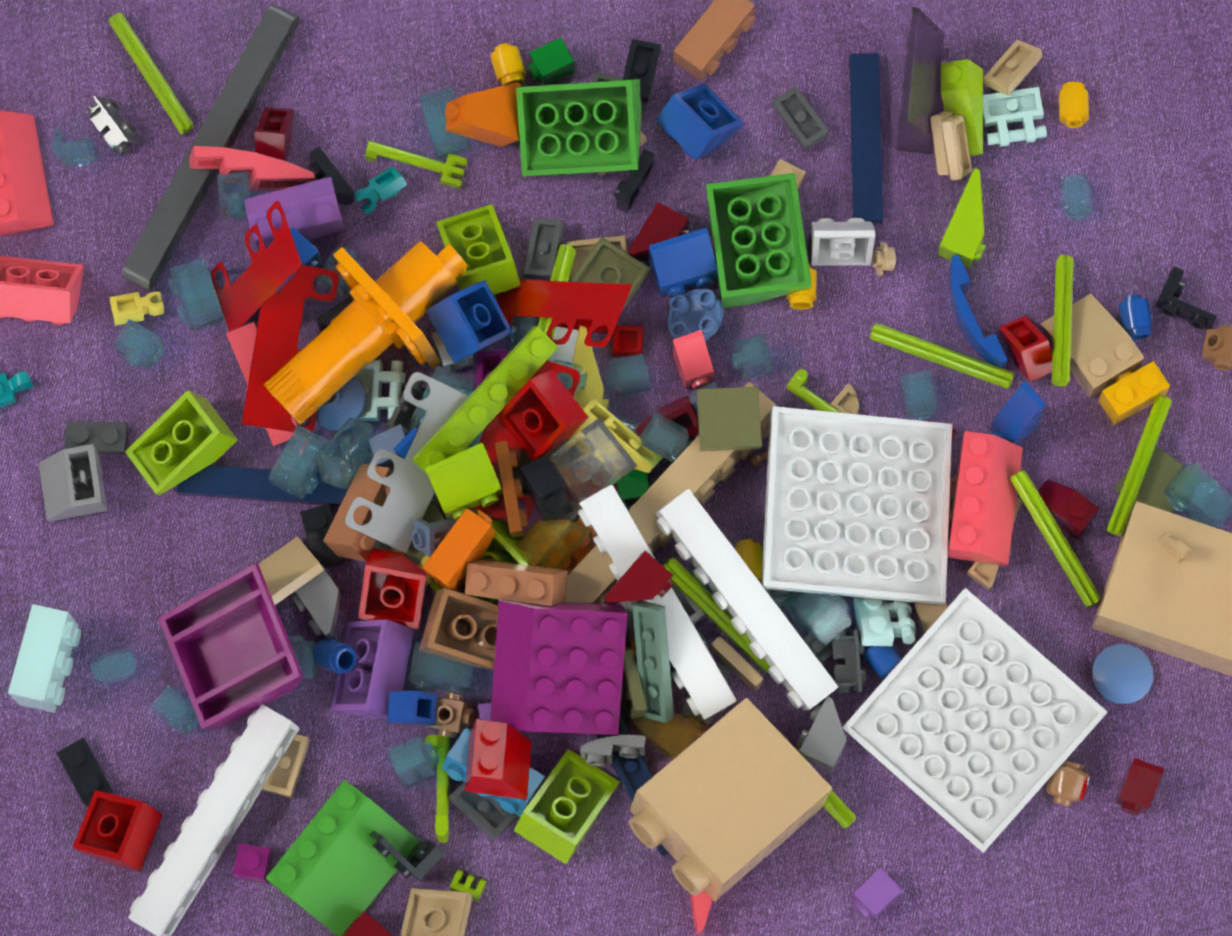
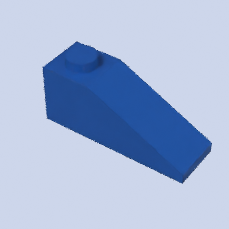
(1019, 415)

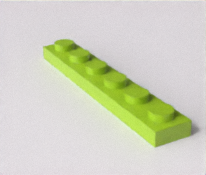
(487, 399)

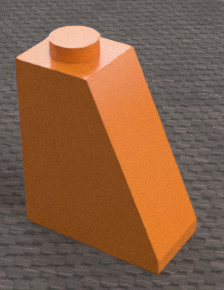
(486, 115)
(462, 545)

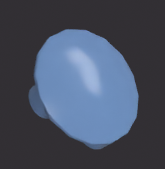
(694, 312)
(1122, 674)

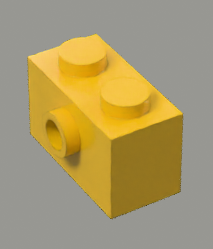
(1133, 392)

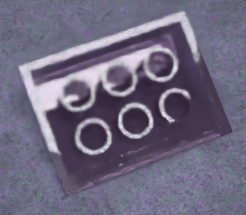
(921, 84)

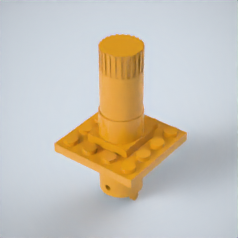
(377, 317)

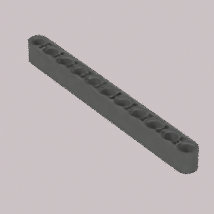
(218, 130)

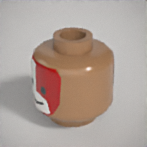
(1068, 783)

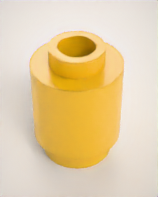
(508, 64)
(1073, 104)
(804, 299)
(752, 556)

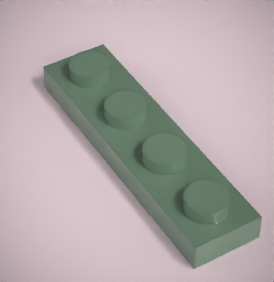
(653, 659)

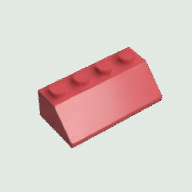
(22, 176)
(39, 289)
(984, 499)

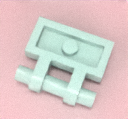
(1019, 106)
(372, 378)
(875, 622)

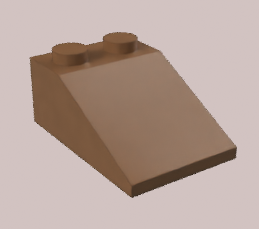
(461, 629)

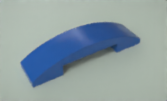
(988, 347)

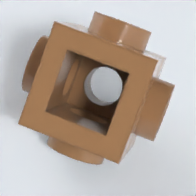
(1218, 347)
(453, 715)

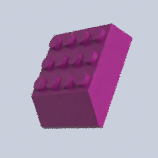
(231, 649)
(559, 667)

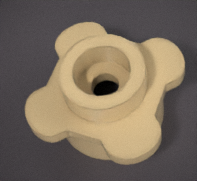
(883, 258)

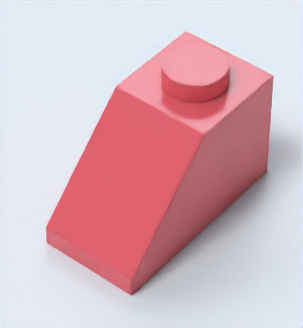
(693, 360)

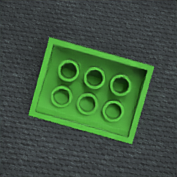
(579, 127)
(758, 239)
(332, 863)

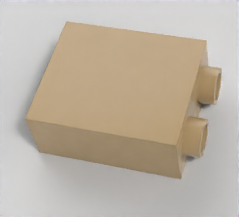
(1167, 603)
(727, 801)

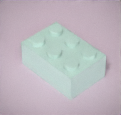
(44, 659)

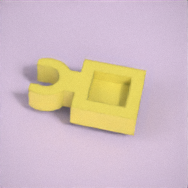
(133, 307)

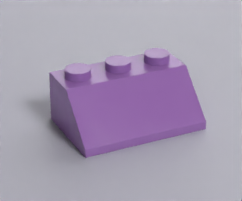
(307, 207)
(380, 667)

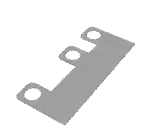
(408, 483)

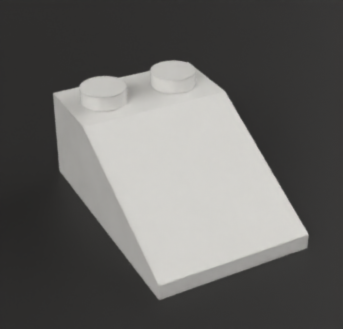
(842, 242)

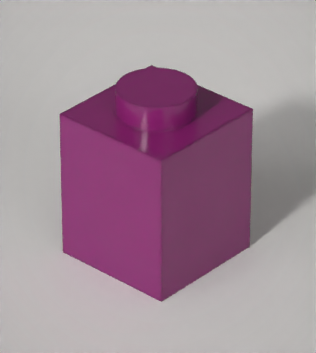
(253, 863)

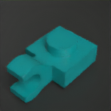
(382, 186)
(8, 387)

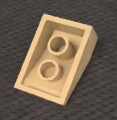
(1098, 346)

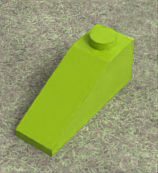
(964, 95)
(966, 227)

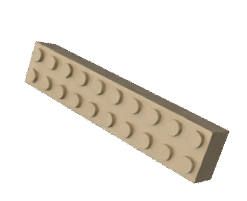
(691, 470)

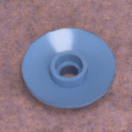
(348, 403)

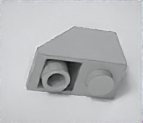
(321, 601)
(825, 739)

